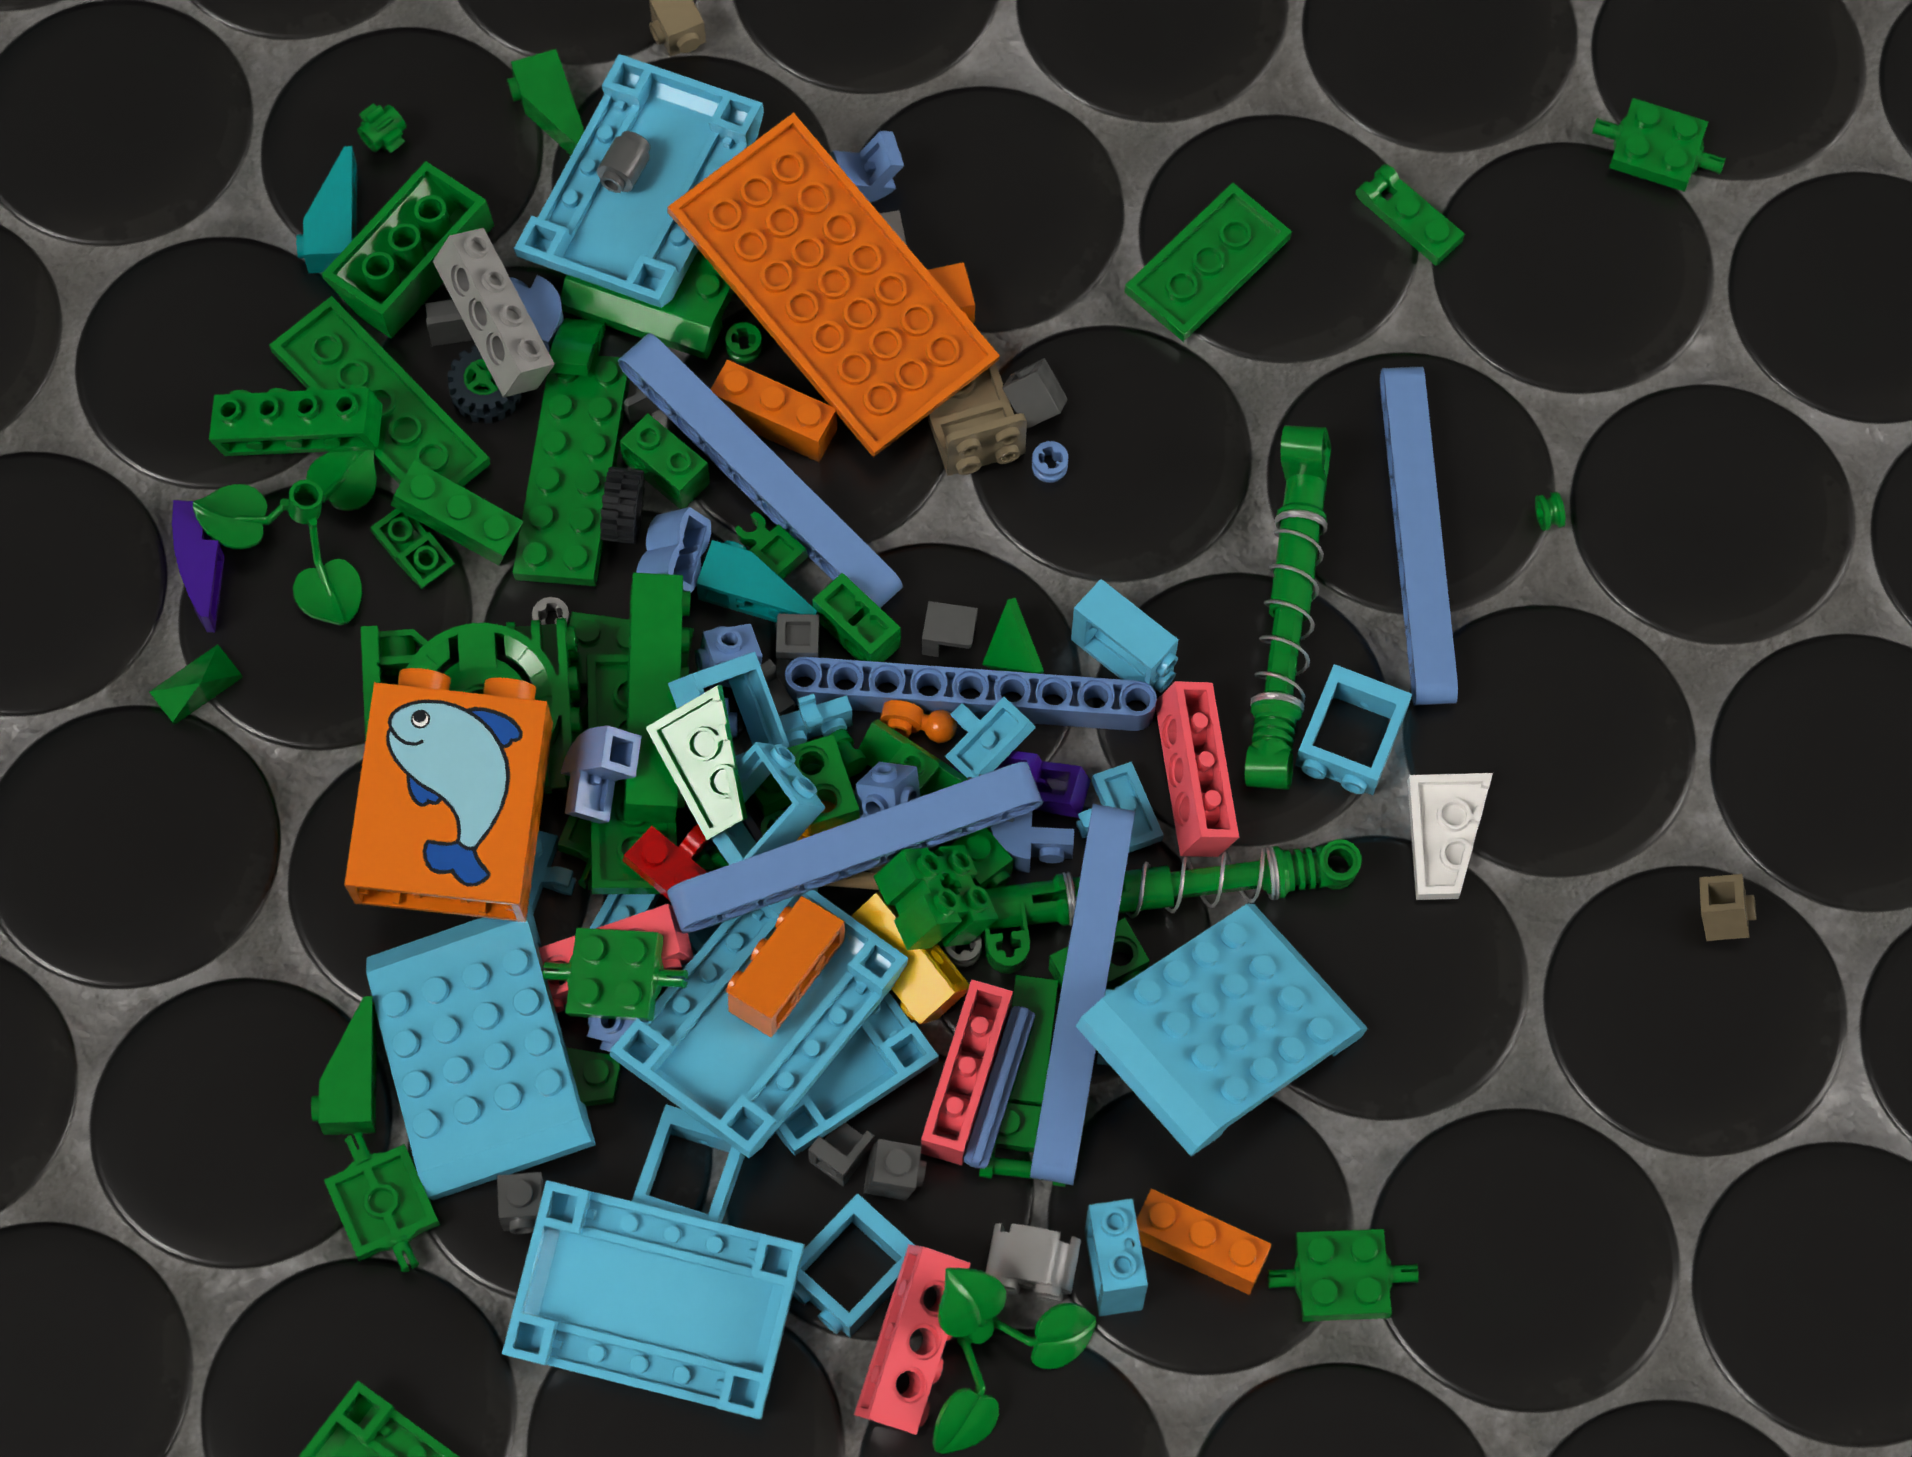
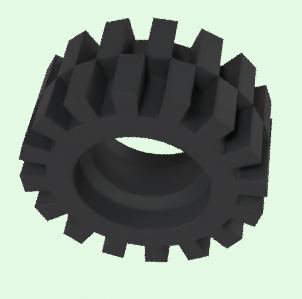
(622, 505)

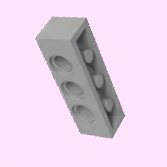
(493, 312)

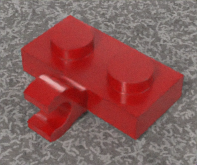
(663, 862)

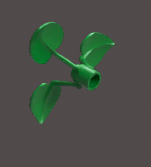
(238, 511)
(969, 1312)

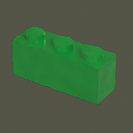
(456, 512)

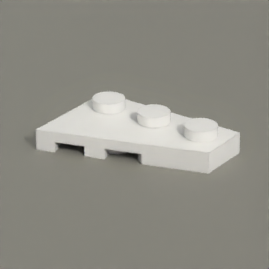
(1443, 829)

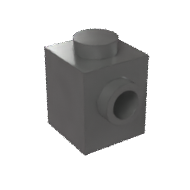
(894, 1170)
(519, 1201)

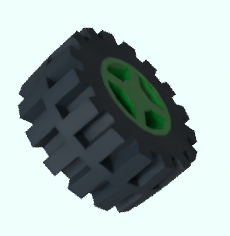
(464, 386)

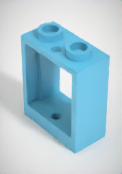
(1124, 638)
(749, 691)
(1366, 694)
(753, 769)
(681, 1124)
(881, 1233)
(1114, 1262)

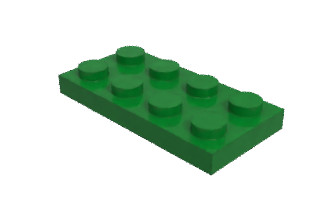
(1207, 262)

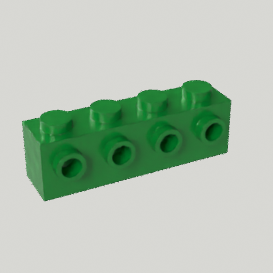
(296, 421)

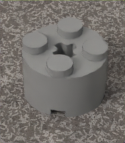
(1033, 1260)

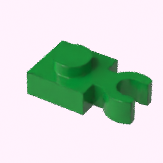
(774, 547)

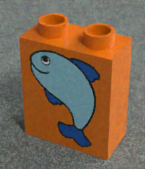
(450, 797)

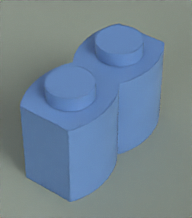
(675, 545)

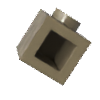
(677, 25)
(1726, 907)

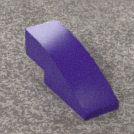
(198, 562)
(1060, 785)

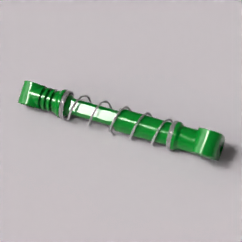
(1299, 526)
(1157, 888)

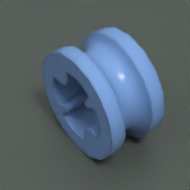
(1058, 454)

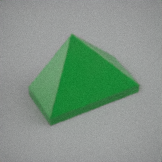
(1012, 644)
(196, 684)

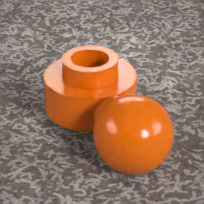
(910, 719)

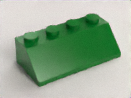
(390, 263)

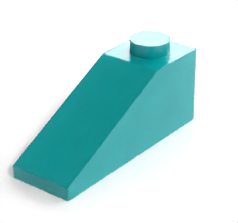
(331, 217)
(745, 584)

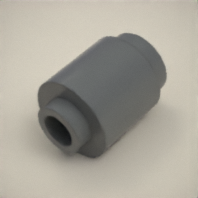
(624, 162)

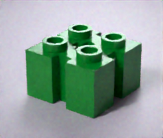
(935, 897)

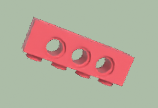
(1196, 769)
(675, 948)
(966, 1072)
(893, 1354)

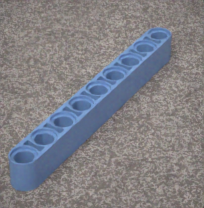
(756, 468)
(1418, 536)
(990, 685)
(853, 847)
(1082, 987)

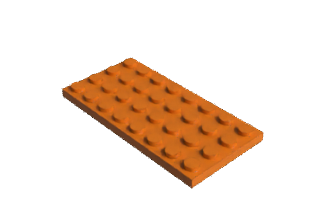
(833, 284)

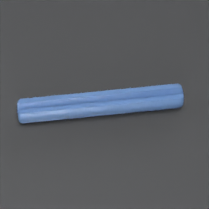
(999, 1087)

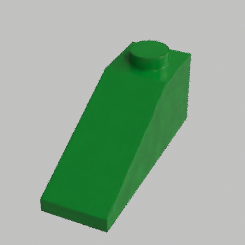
(547, 97)
(350, 1080)

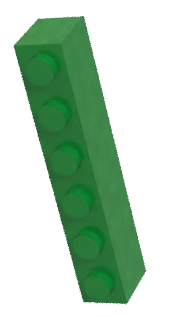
(653, 662)

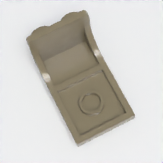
(978, 426)

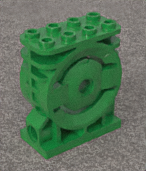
(539, 649)

